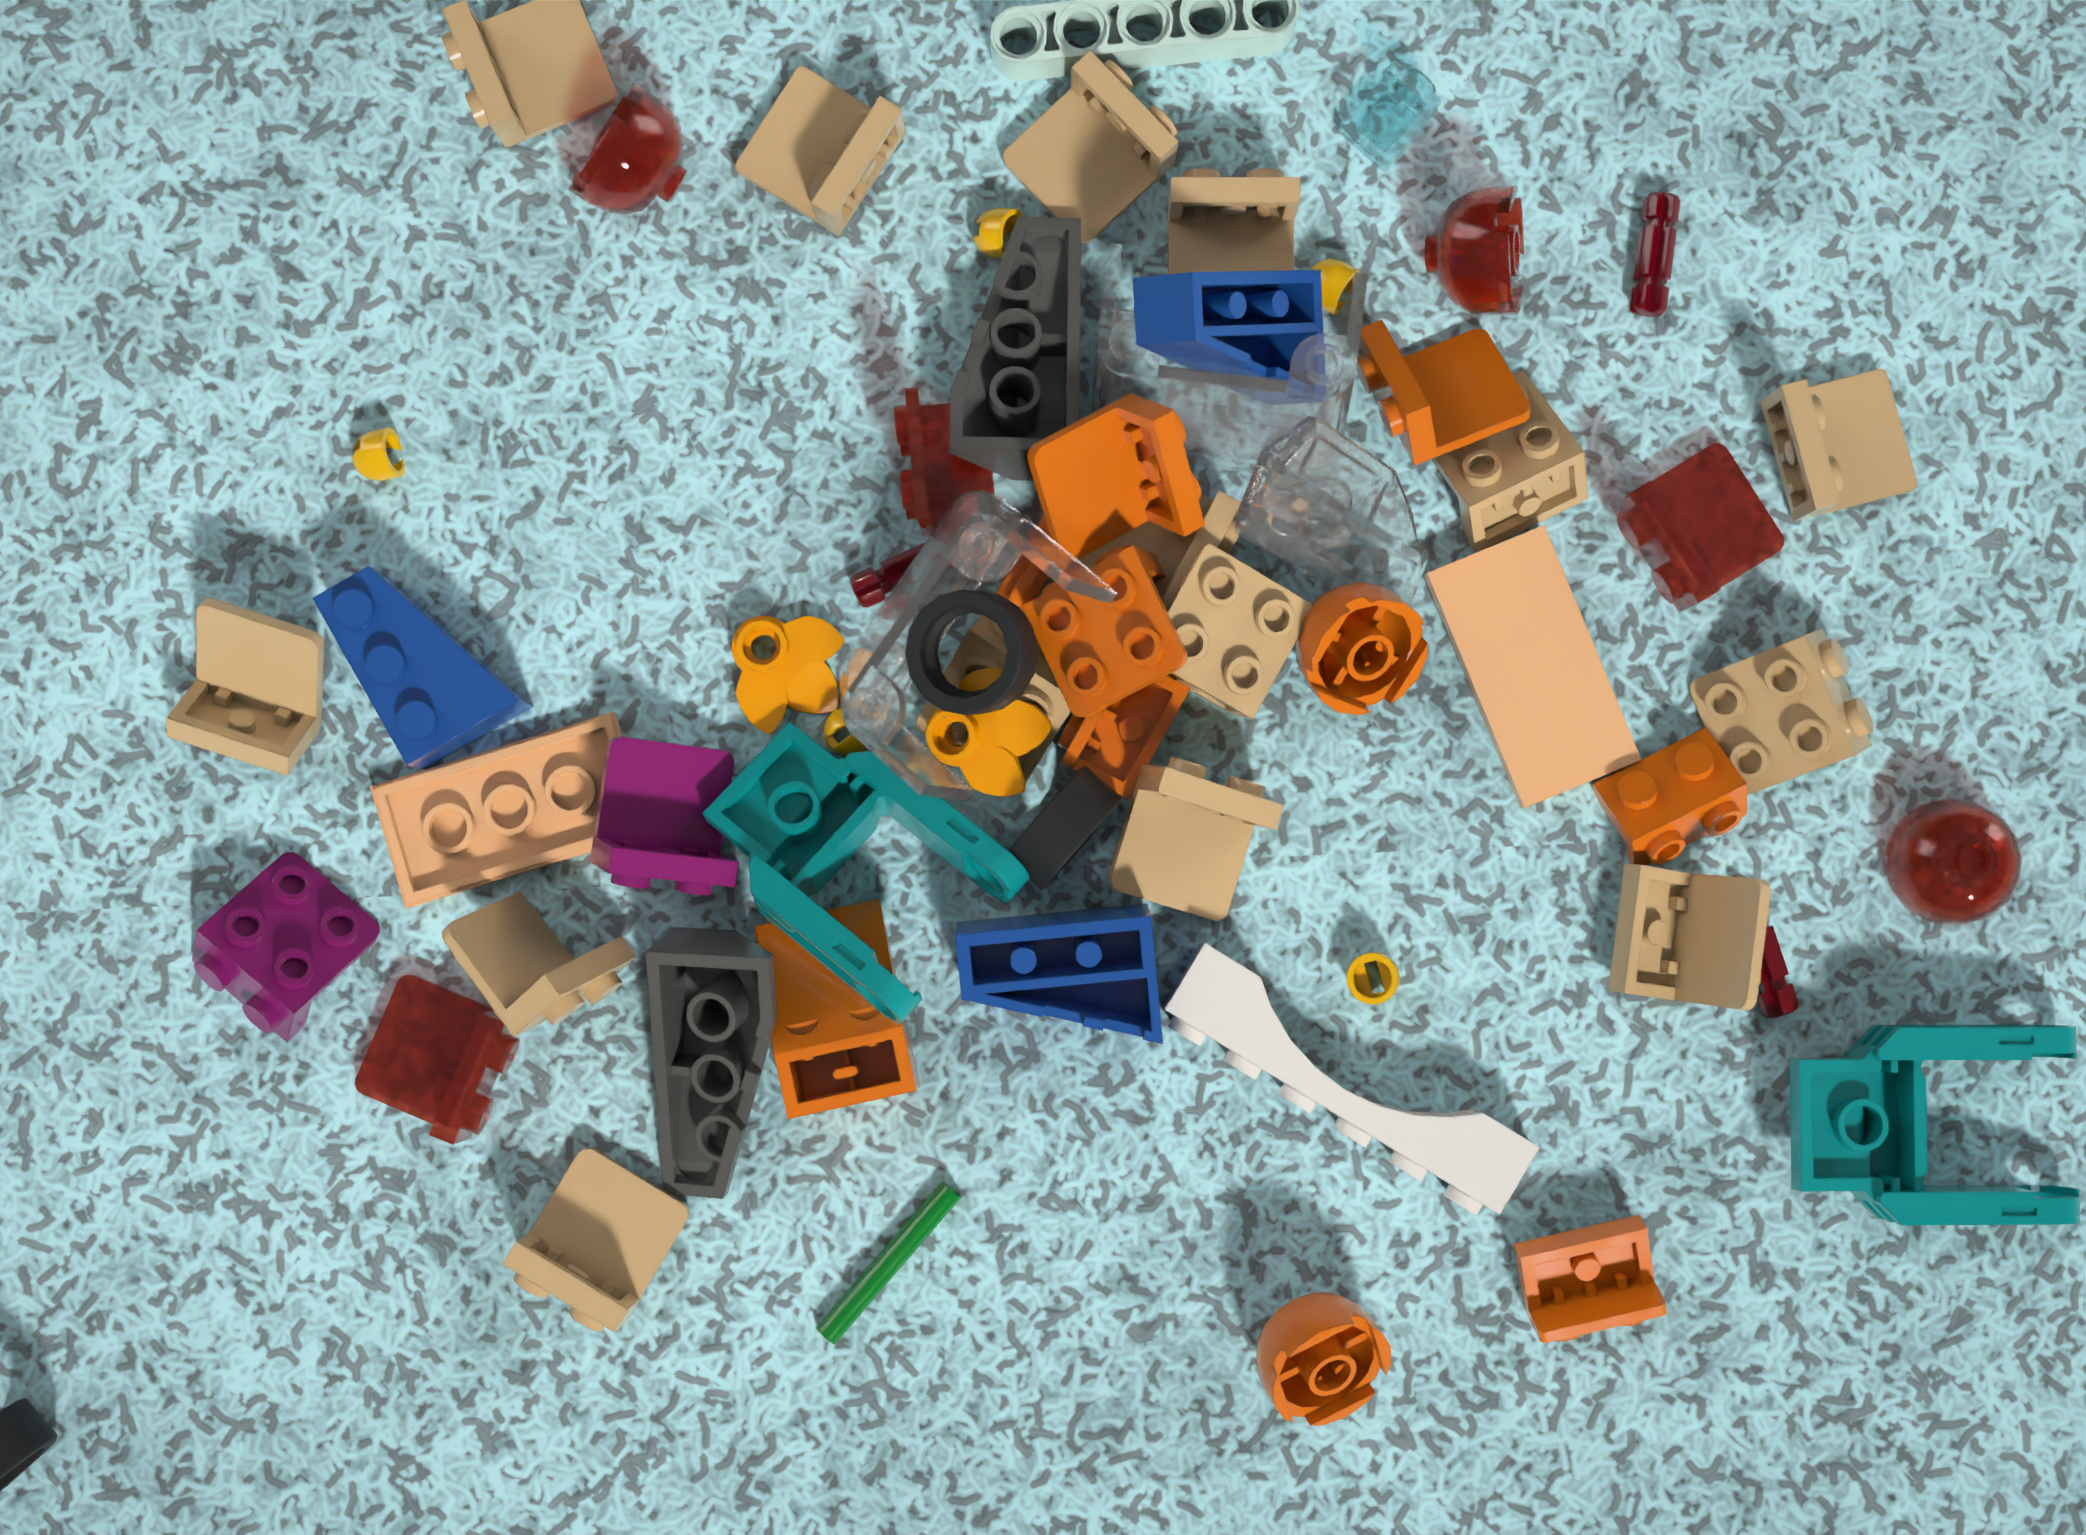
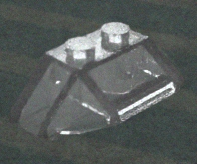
(1332, 512)

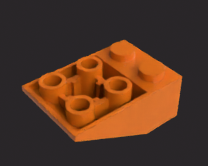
(828, 1038)

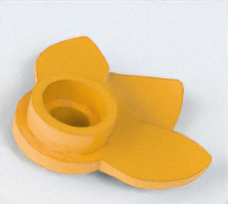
(792, 676)
(993, 741)

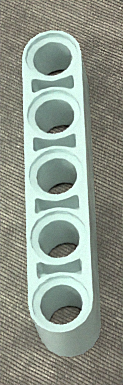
(1110, 19)

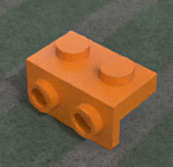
(1123, 734)
(1674, 798)
(1588, 1279)

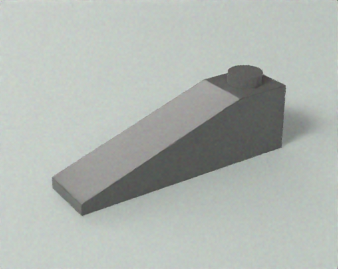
(1023, 352)
(709, 1045)

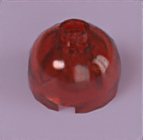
(633, 157)
(1480, 251)
(1953, 861)

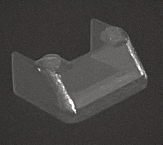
(1227, 414)
(971, 545)

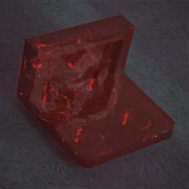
(935, 473)
(1698, 526)
(437, 1058)

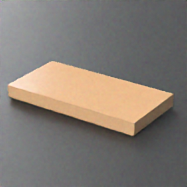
(1532, 667)
(495, 811)

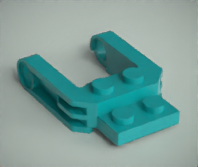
(807, 815)
(1864, 1125)

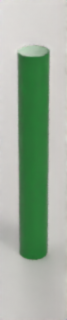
(888, 1262)

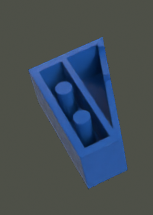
(1229, 318)
(415, 671)
(1066, 966)

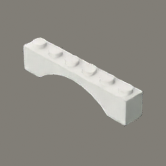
(1461, 1147)

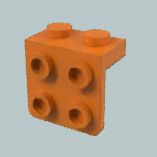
(1442, 392)
(1115, 475)
(1107, 648)

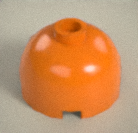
(1360, 647)
(1320, 1357)

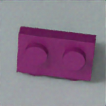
(654, 816)
(282, 943)

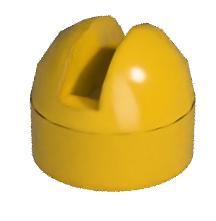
(991, 230)
(1334, 278)
(371, 456)
(848, 745)
(1360, 980)

